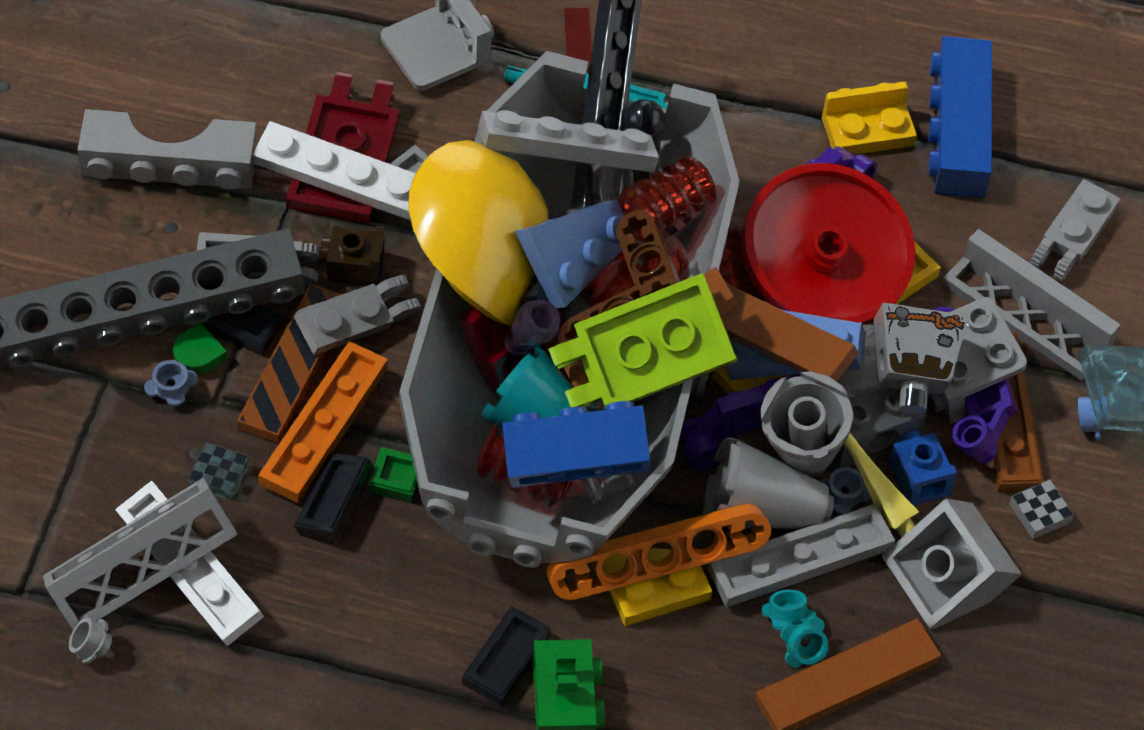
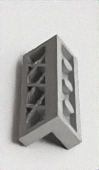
(1033, 291)
(129, 541)

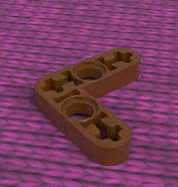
(635, 257)

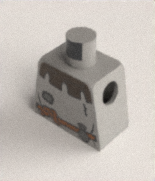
(917, 351)

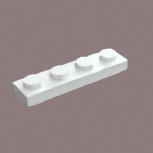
(334, 169)
(204, 580)

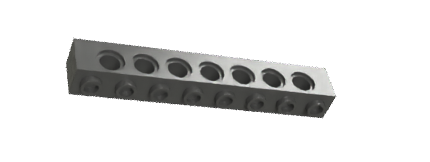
(143, 286)

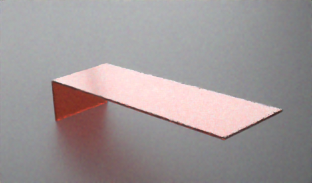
(578, 34)

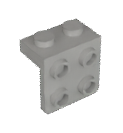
(440, 42)
(985, 358)

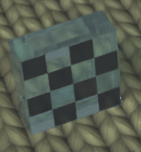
(220, 469)

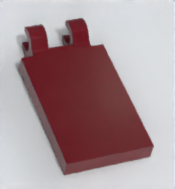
(354, 126)

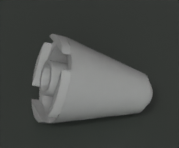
(807, 421)
(755, 478)

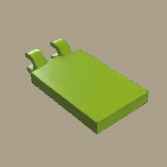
(647, 345)

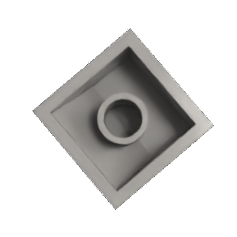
(951, 563)

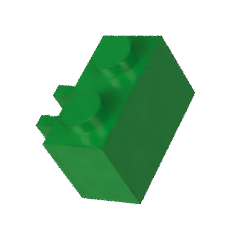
(565, 685)

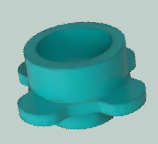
(787, 607)
(813, 651)

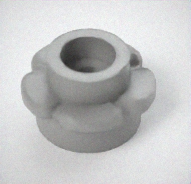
(90, 640)

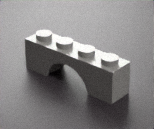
(216, 157)

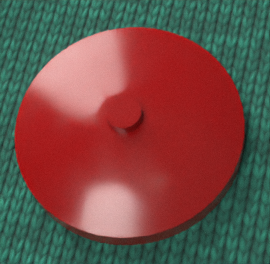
(828, 243)

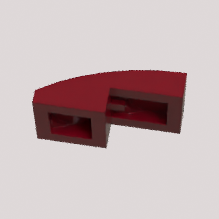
(488, 347)

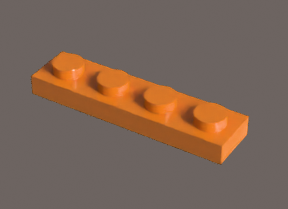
(323, 422)

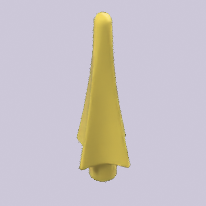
(890, 501)

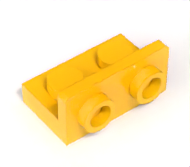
(869, 118)

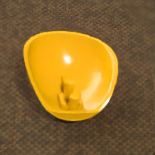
(466, 219)

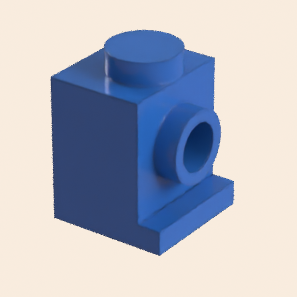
(921, 467)

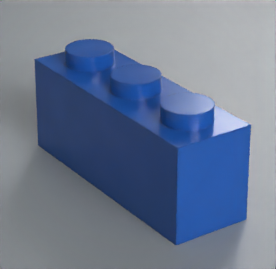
(576, 444)

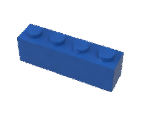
(961, 117)

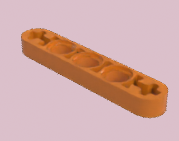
(681, 555)

